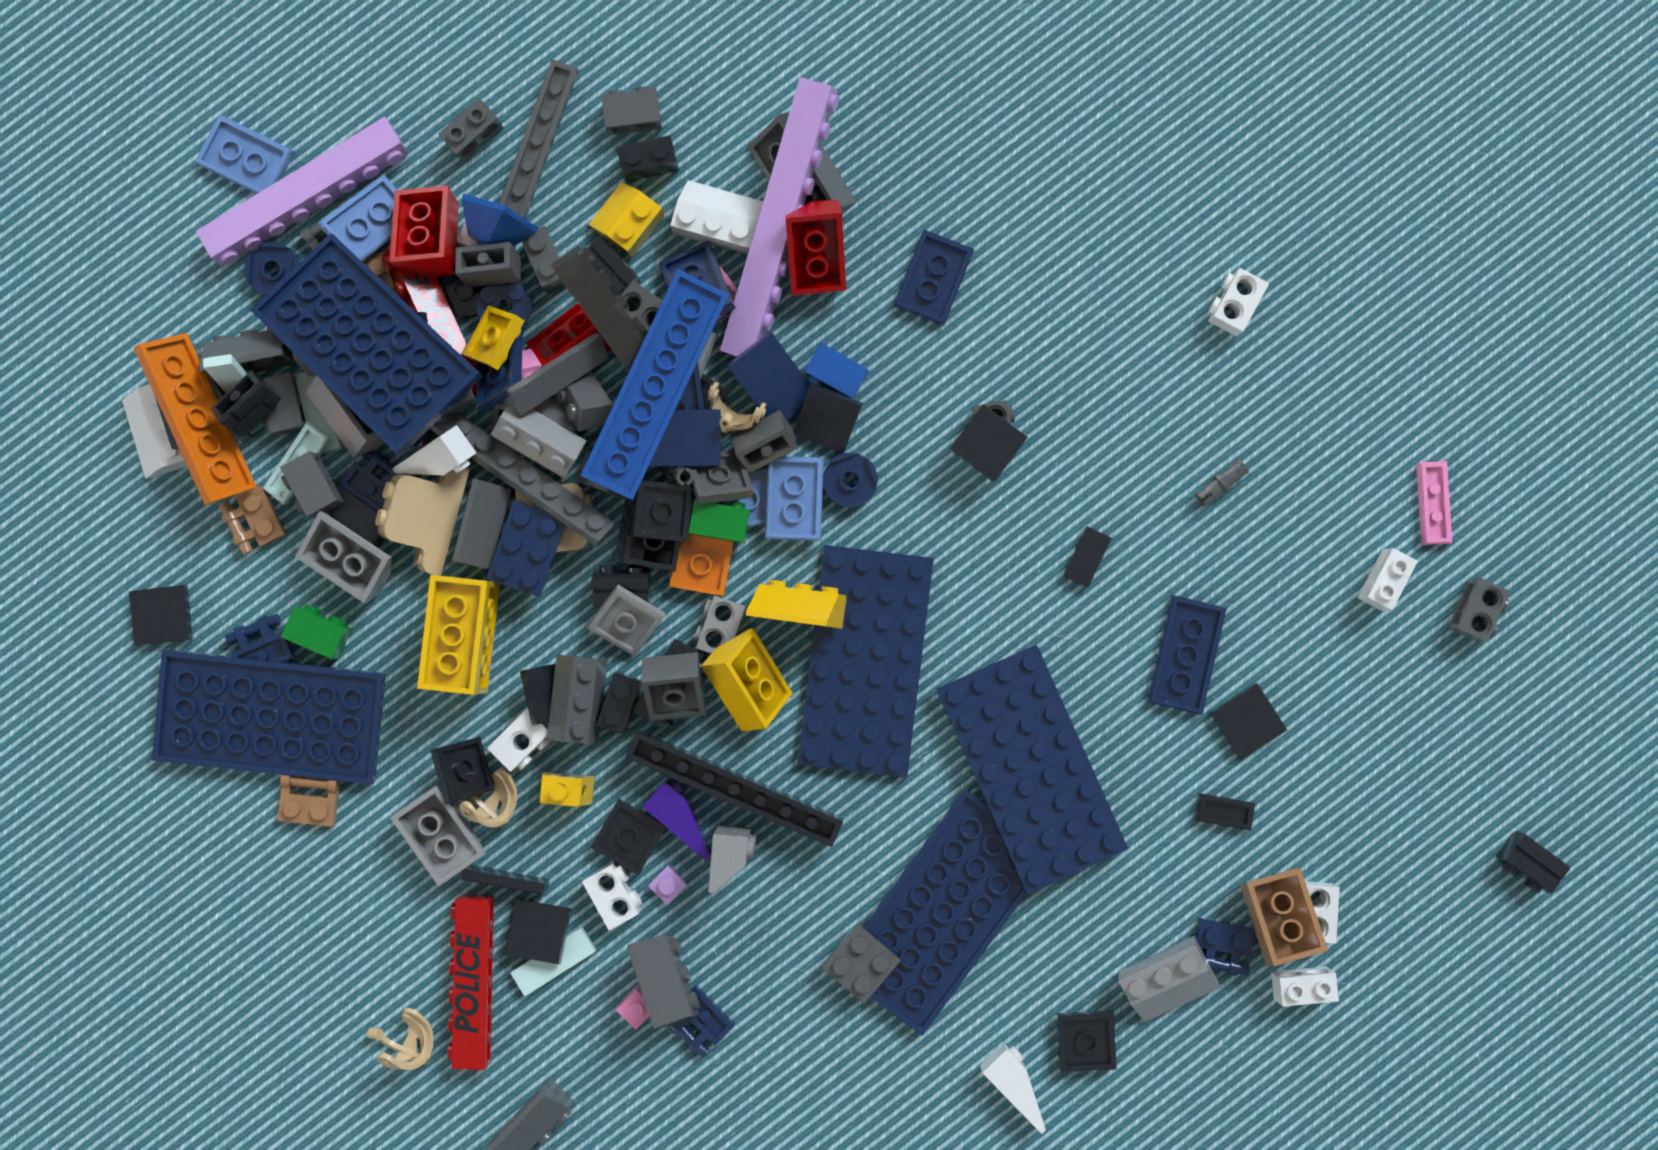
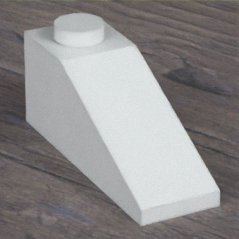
(439, 456)
(1011, 1078)

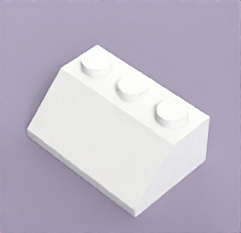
(716, 217)
(150, 434)

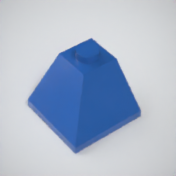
(494, 222)

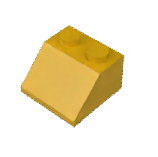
(627, 219)

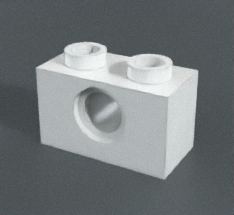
(506, 747)

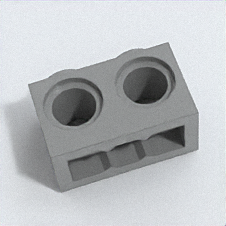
(727, 629)

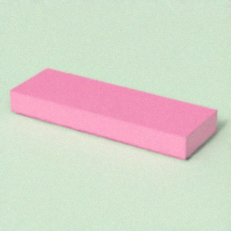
(1434, 503)

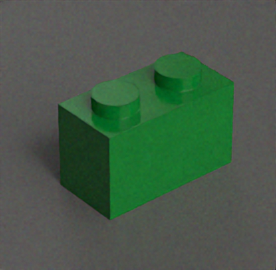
(720, 521)
(316, 631)

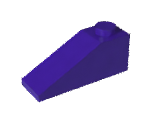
(676, 813)

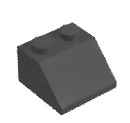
(673, 686)

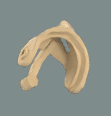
(731, 419)
(485, 814)
(417, 1029)

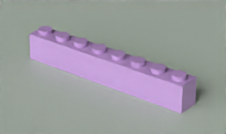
(302, 192)

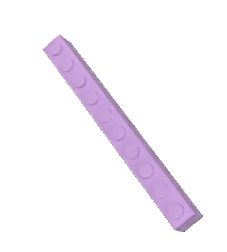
(785, 193)

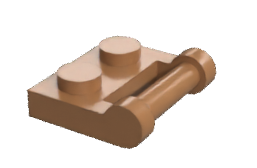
(308, 808)

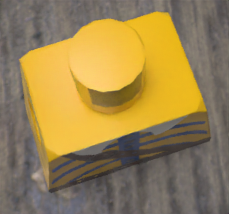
(566, 789)

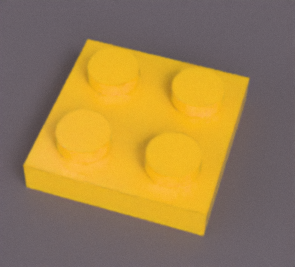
(493, 337)

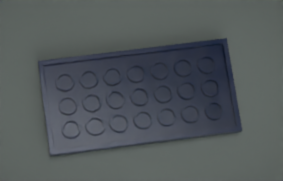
(366, 344)
(868, 671)
(268, 716)
(1031, 769)
(944, 912)

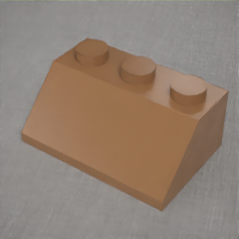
(1283, 917)

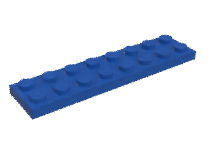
(654, 384)

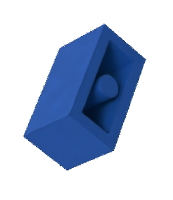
(835, 371)

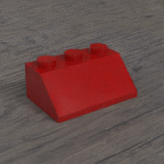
(425, 231)
(816, 248)
(563, 335)

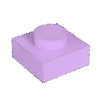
(668, 884)

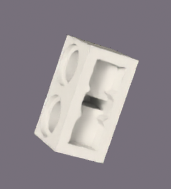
(1241, 304)
(1387, 579)
(605, 898)
(1326, 908)
(1304, 986)

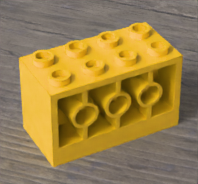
(458, 635)

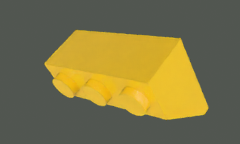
(798, 604)
(747, 681)

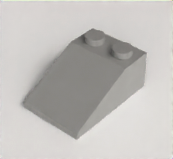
(438, 835)

